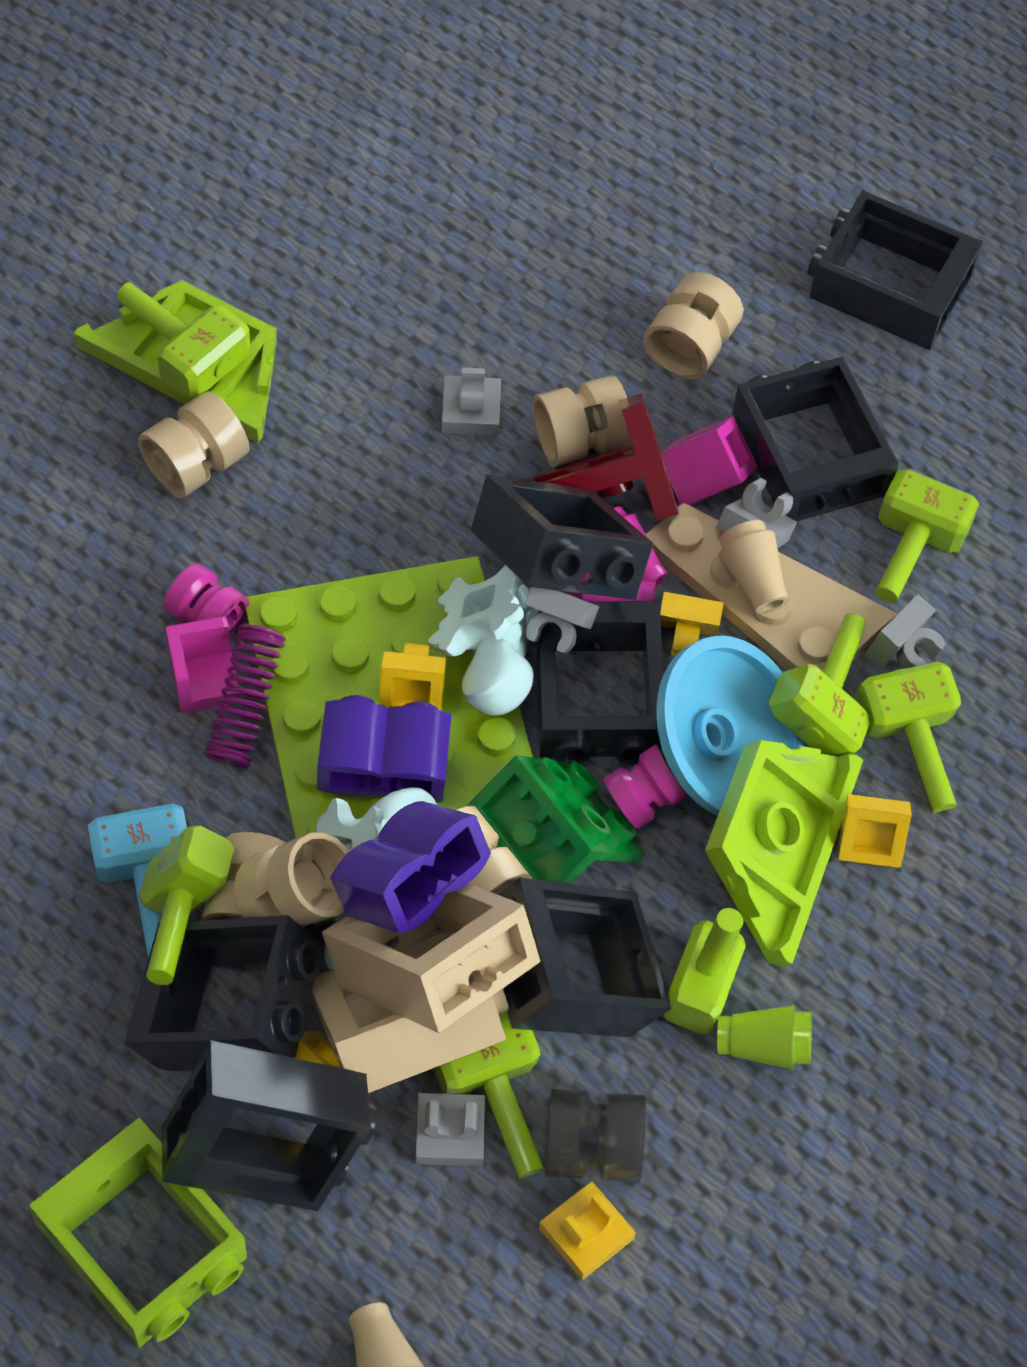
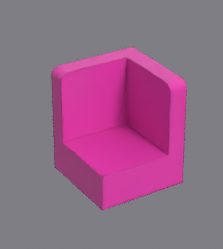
(708, 461)
(200, 662)

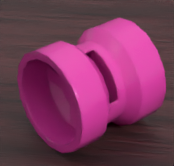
(199, 597)
(645, 787)

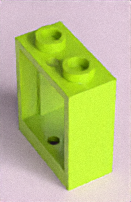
(99, 1181)

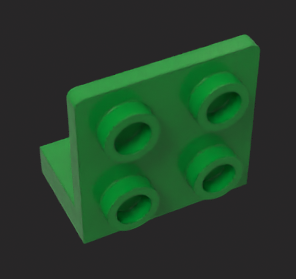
(554, 819)

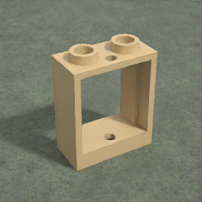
(434, 990)
(392, 1046)

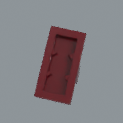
(615, 470)

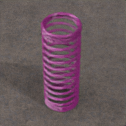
(264, 637)

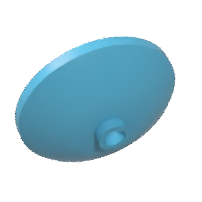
(711, 707)

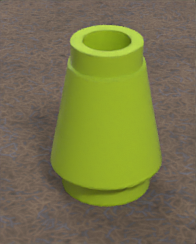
(767, 1036)

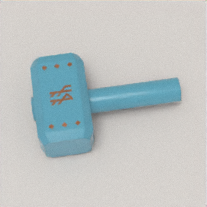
(125, 845)

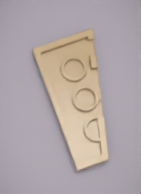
(792, 634)

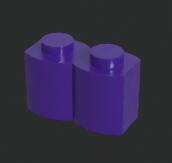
(382, 749)
(410, 866)

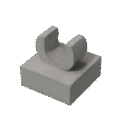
(471, 403)
(752, 508)
(563, 611)
(904, 634)
(450, 1129)

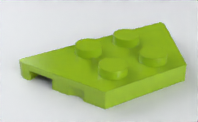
(135, 345)
(779, 837)

